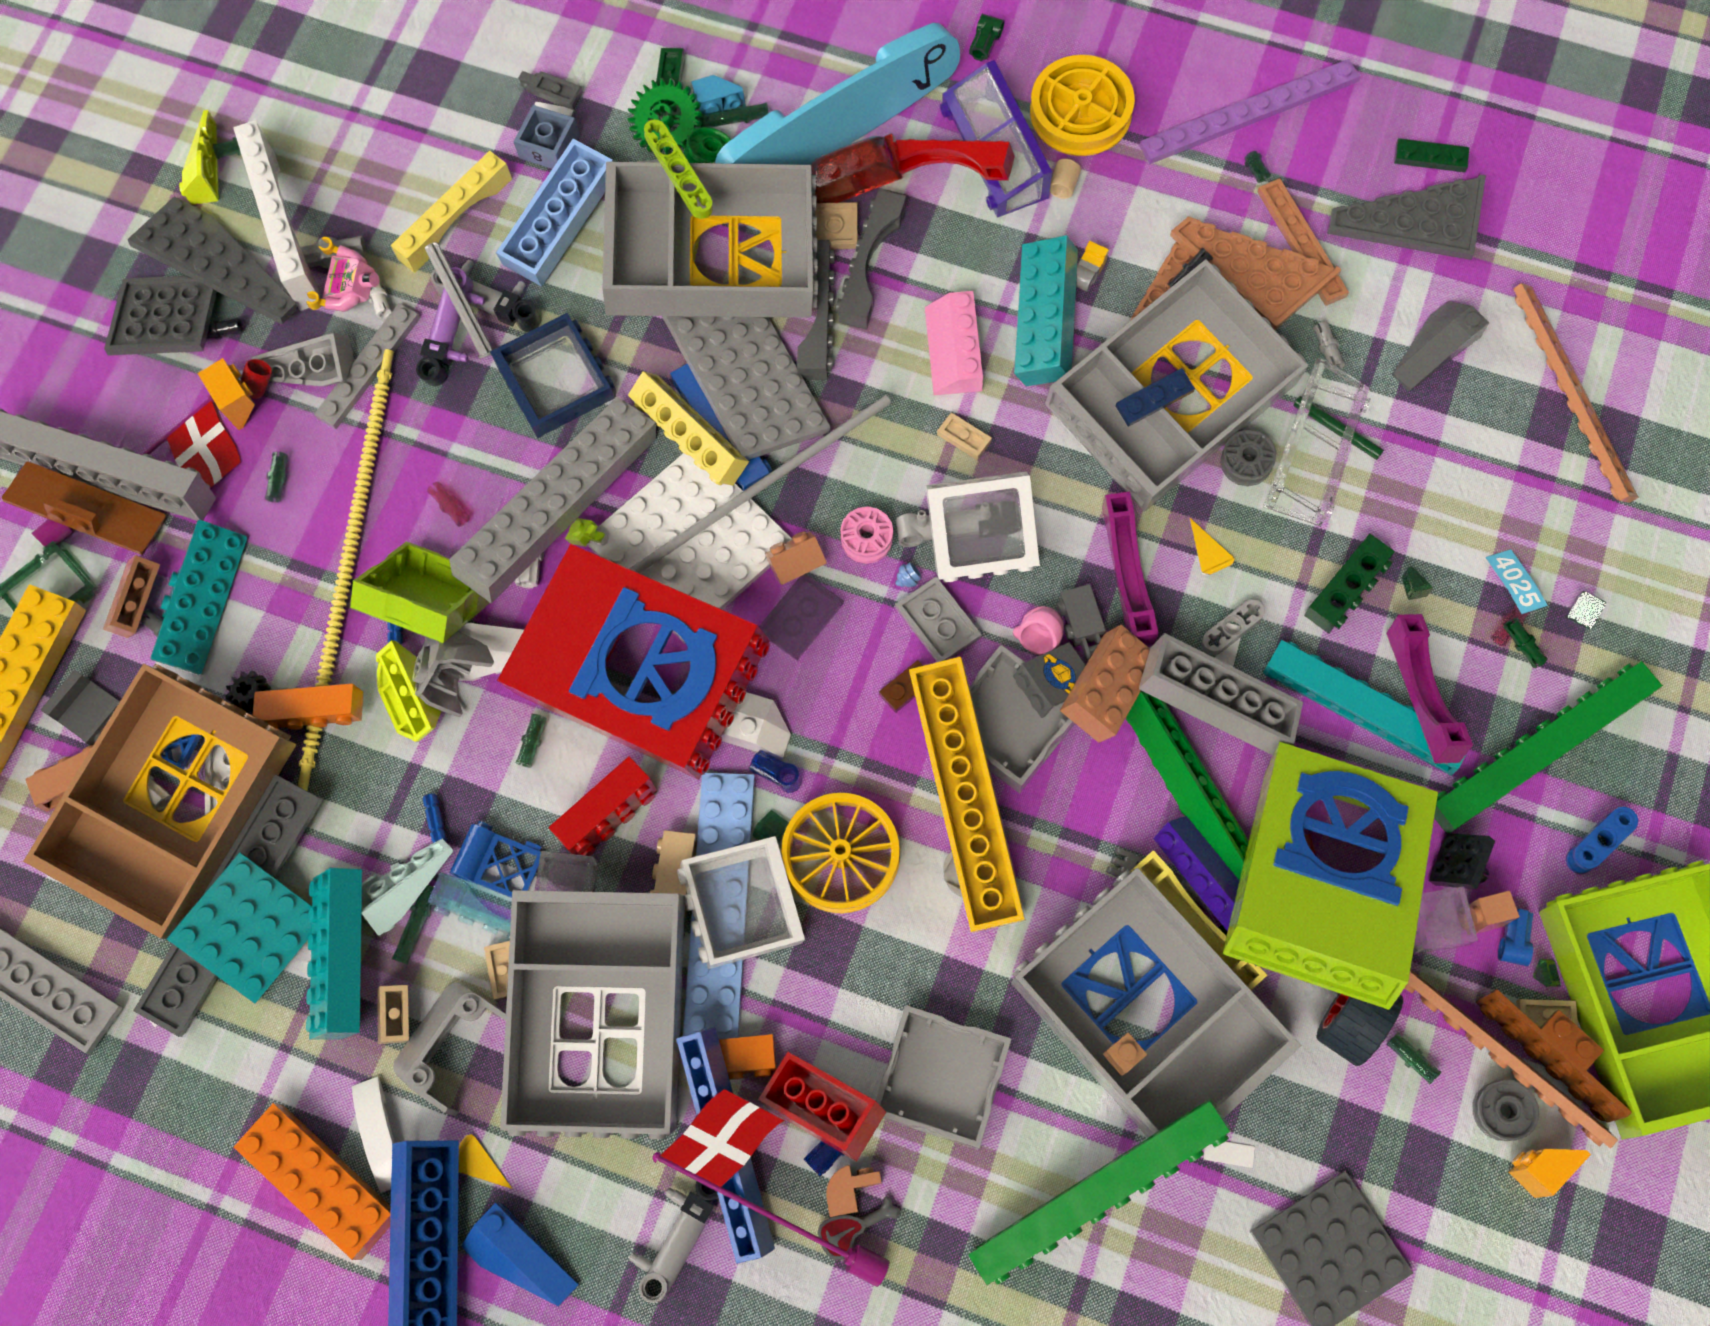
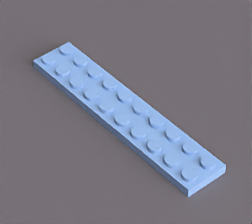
(724, 822)

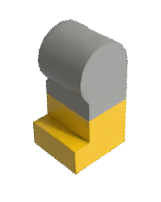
(1090, 265)

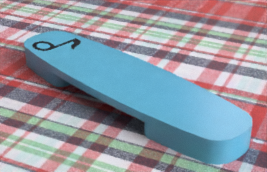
(846, 112)

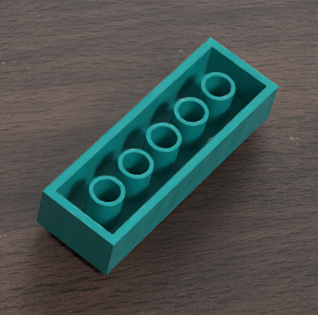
(1046, 310)
(335, 954)

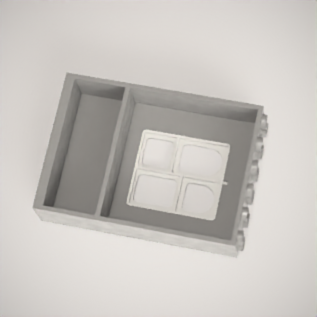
(601, 948)

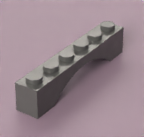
(885, 218)
(812, 353)

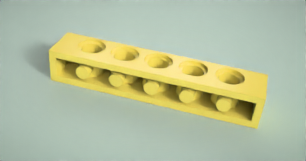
(688, 429)

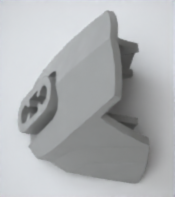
(434, 683)

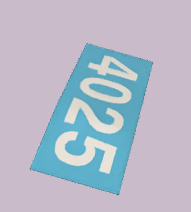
(1517, 581)

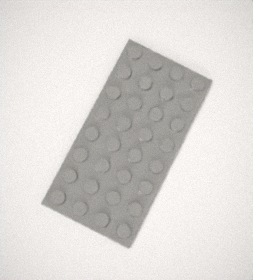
(749, 381)

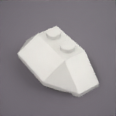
(758, 727)

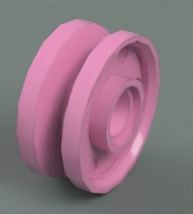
(866, 549)

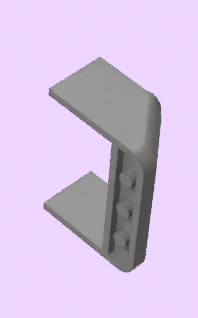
(412, 1062)

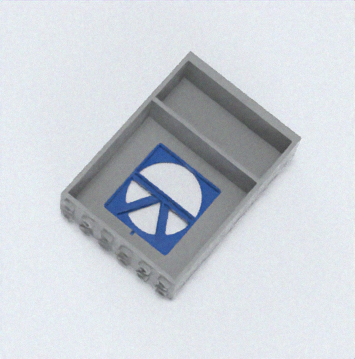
(1219, 1031)

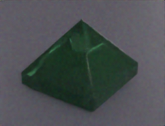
(1547, 973)

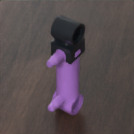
(438, 348)

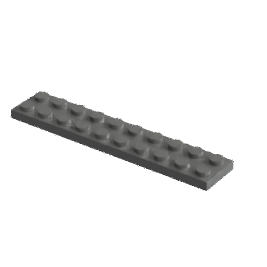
(267, 841)

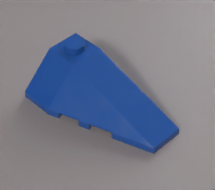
(511, 1252)

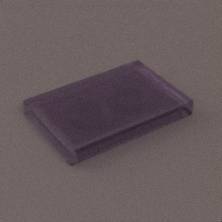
(800, 616)

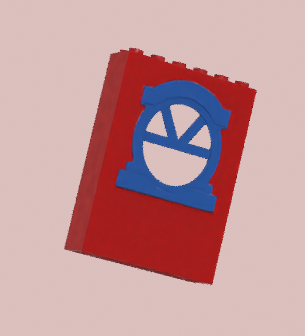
(577, 627)

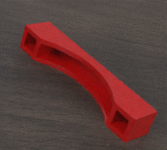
(987, 158)

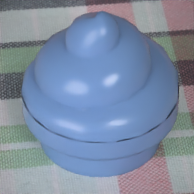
(908, 575)

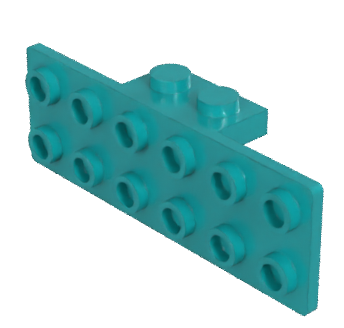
(197, 597)

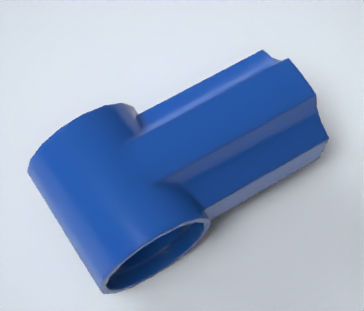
(1516, 944)

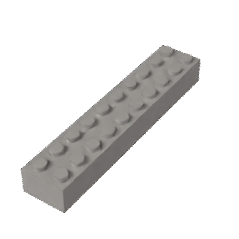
(106, 466)
(553, 500)

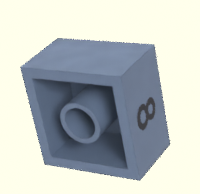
(545, 136)

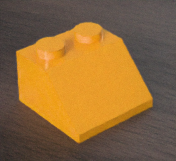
(228, 392)
(1546, 1170)

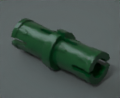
(1525, 642)

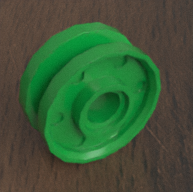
(704, 145)

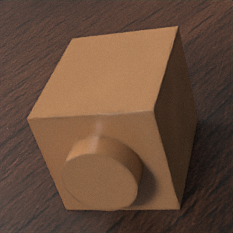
(1125, 1054)

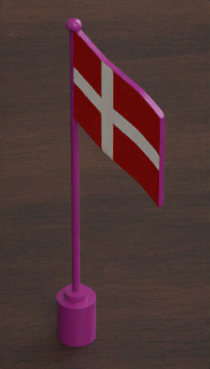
(195, 443)
(721, 1144)

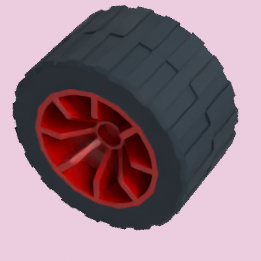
(1356, 1027)

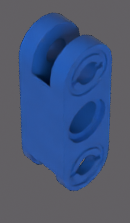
(1613, 828)

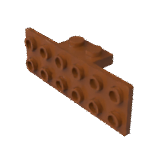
(84, 507)
(1561, 1049)

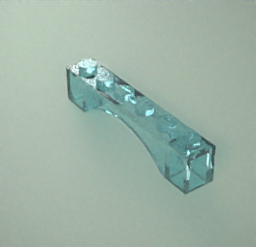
(458, 898)

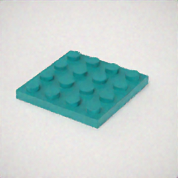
(245, 928)

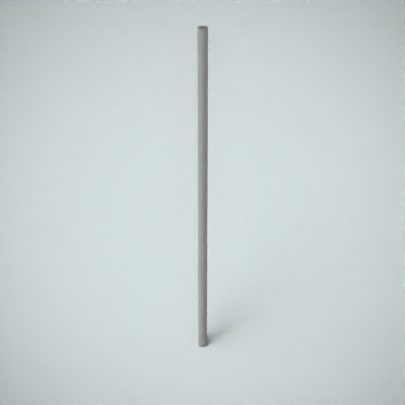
(761, 485)

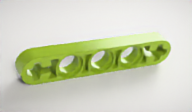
(678, 179)

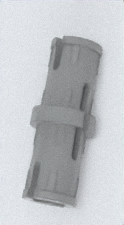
(1328, 345)

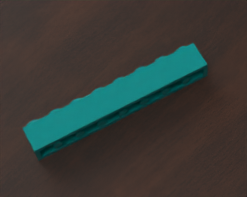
(1352, 700)

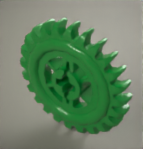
(658, 94)

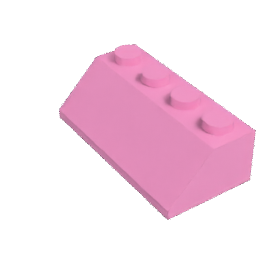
(954, 344)

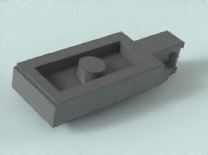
(551, 88)

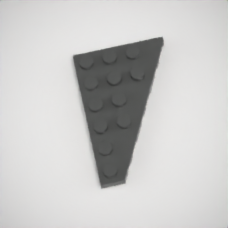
(1429, 220)

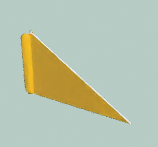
(1210, 554)
(477, 1163)

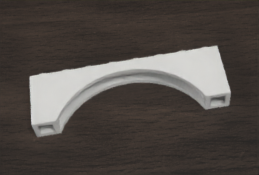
(262, 173)

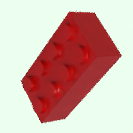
(604, 808)
(822, 1106)

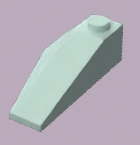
(391, 895)

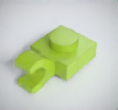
(584, 531)

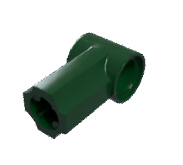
(987, 32)

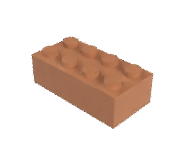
(1107, 684)

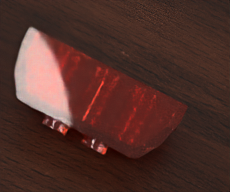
(856, 169)

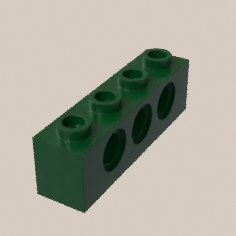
(1370, 552)

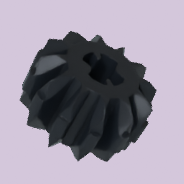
(241, 687)

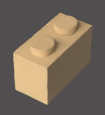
(393, 1014)

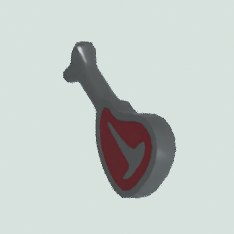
(844, 1229)

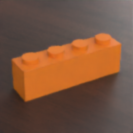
(309, 706)

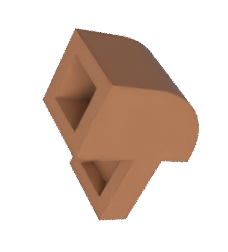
(842, 1186)

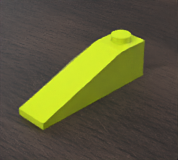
(201, 166)

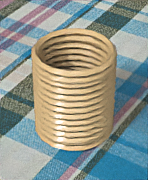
(1064, 178)

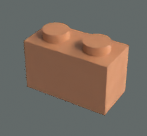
(795, 557)
(1493, 911)

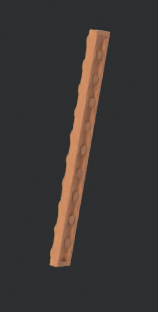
(1578, 400)

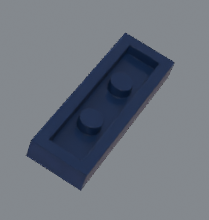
(1155, 397)

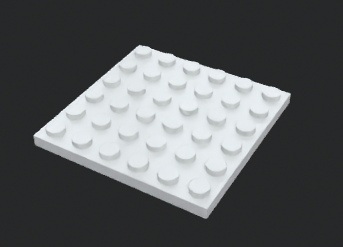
(710, 565)

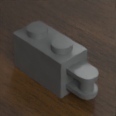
(1081, 618)

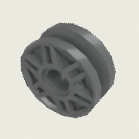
(1255, 445)
(1523, 1109)

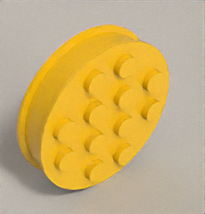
(1081, 105)

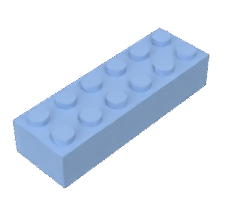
(555, 213)

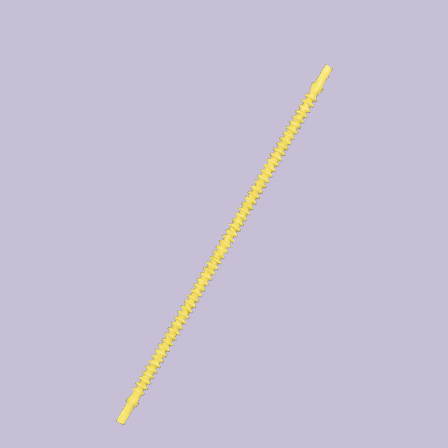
(384, 375)

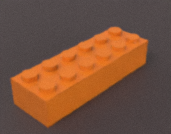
(316, 1181)

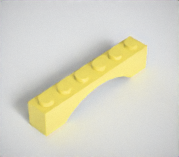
(481, 181)
(1166, 882)

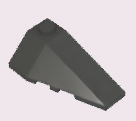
(1439, 341)

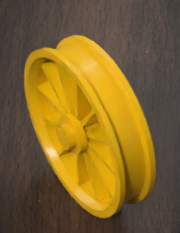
(840, 852)

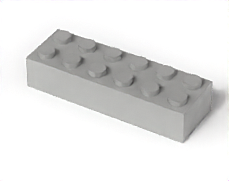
(1220, 694)

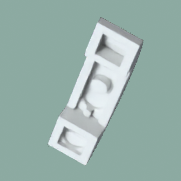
(374, 1129)

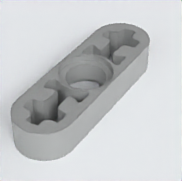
(1223, 643)

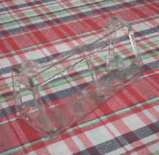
(1360, 405)

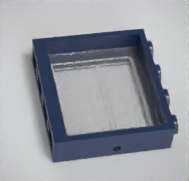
(553, 374)

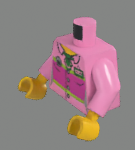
(347, 280)

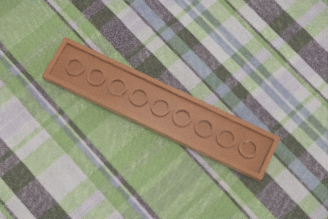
(1505, 1057)

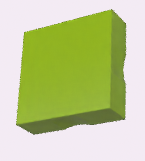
(417, 593)

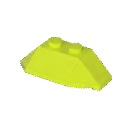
(395, 685)

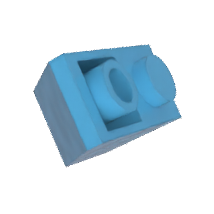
(717, 94)

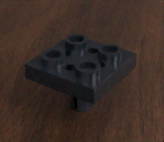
(1467, 862)

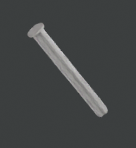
(459, 299)

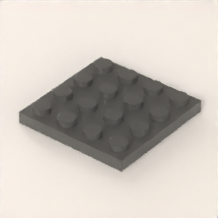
(160, 316)
(1331, 1252)

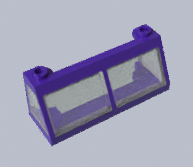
(988, 112)

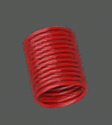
(256, 376)

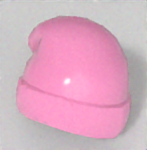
(1040, 630)

